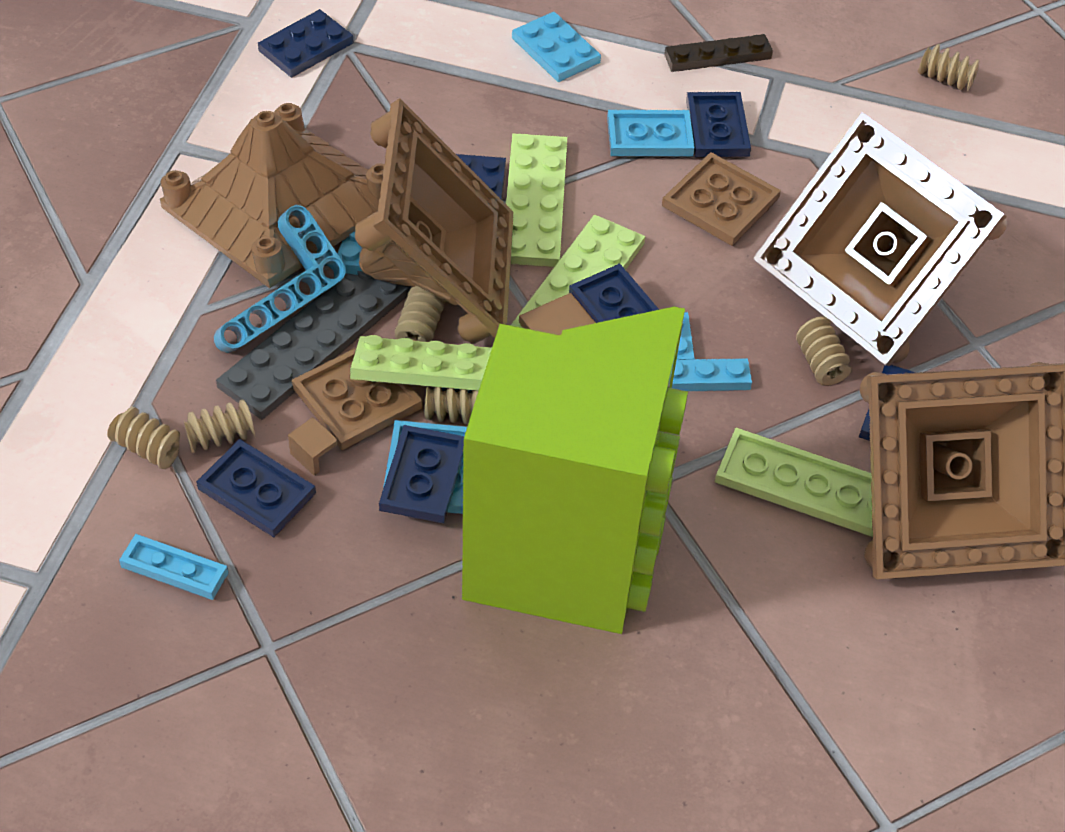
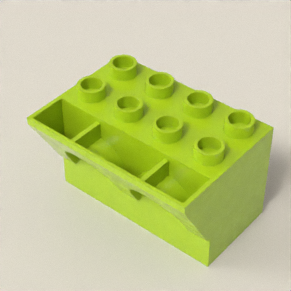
(572, 468)

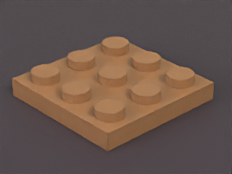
(721, 198)
(350, 406)

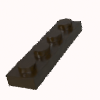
(718, 52)

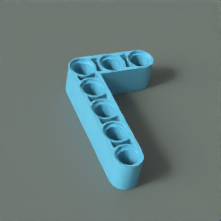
(290, 292)

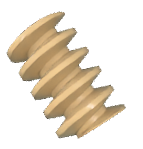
(948, 67)
(419, 315)
(823, 351)
(449, 402)
(218, 425)
(145, 437)

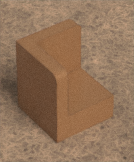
(309, 443)

